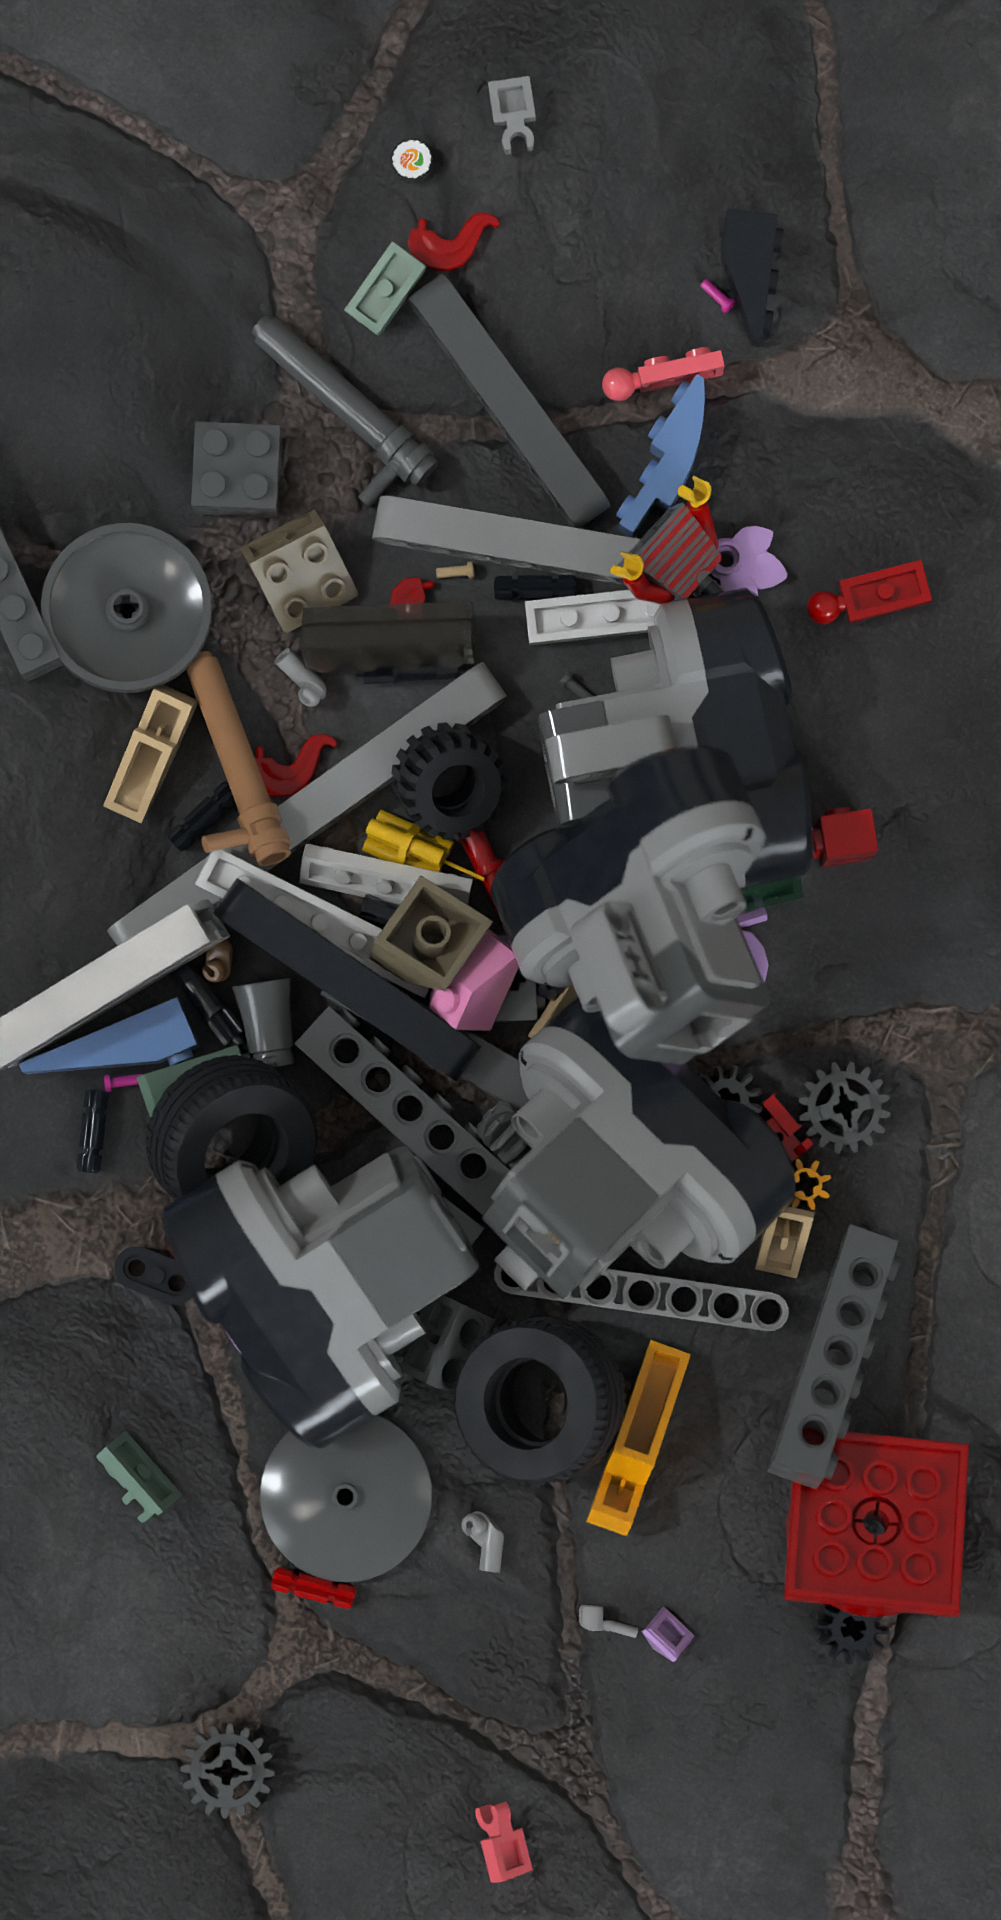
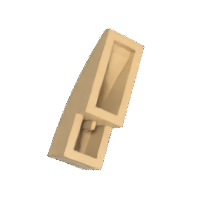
(150, 752)

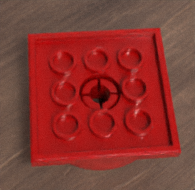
(919, 1499)

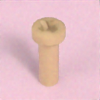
(455, 571)

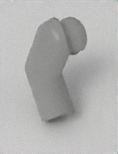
(311, 685)
(488, 1537)

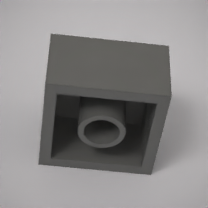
(237, 469)

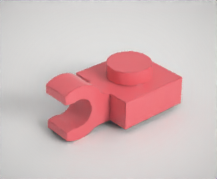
(506, 1847)

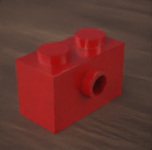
(844, 837)

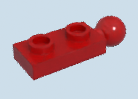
(873, 594)

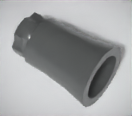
(267, 1020)

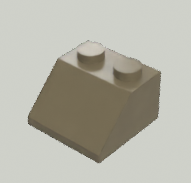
(429, 937)

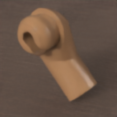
(218, 962)

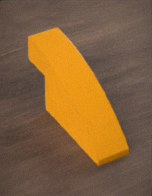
(639, 1438)

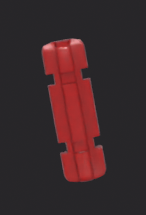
(313, 1588)

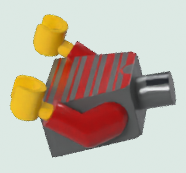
(675, 552)

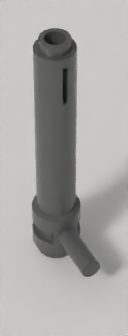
(392, 442)

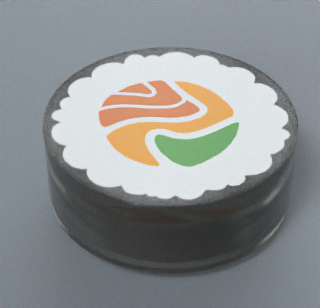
(411, 160)

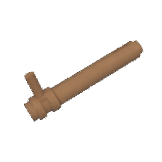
(258, 816)

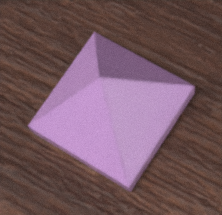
(667, 1634)

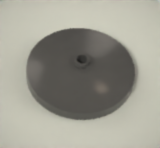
(121, 569)
(353, 1539)

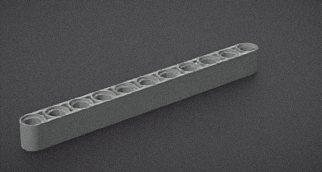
(336, 790)

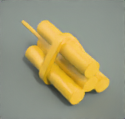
(405, 843)

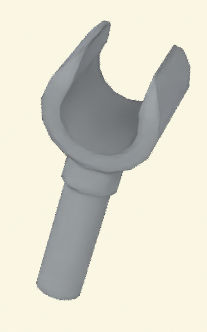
(592, 1619)

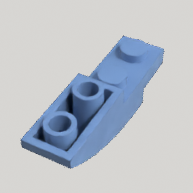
(676, 445)

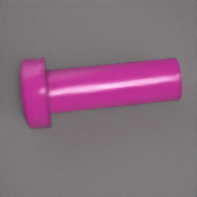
(718, 296)
(121, 1081)

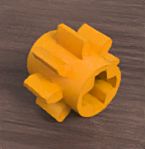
(815, 1190)

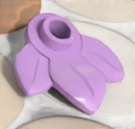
(752, 563)

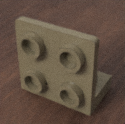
(299, 569)

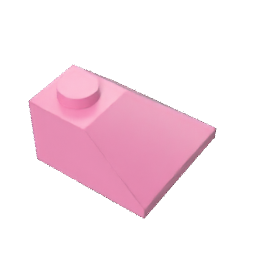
(479, 986)

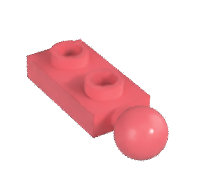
(660, 373)

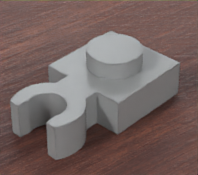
(512, 107)

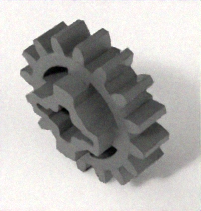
(837, 1081)
(226, 1789)

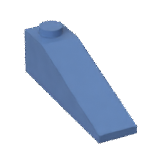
(142, 1039)

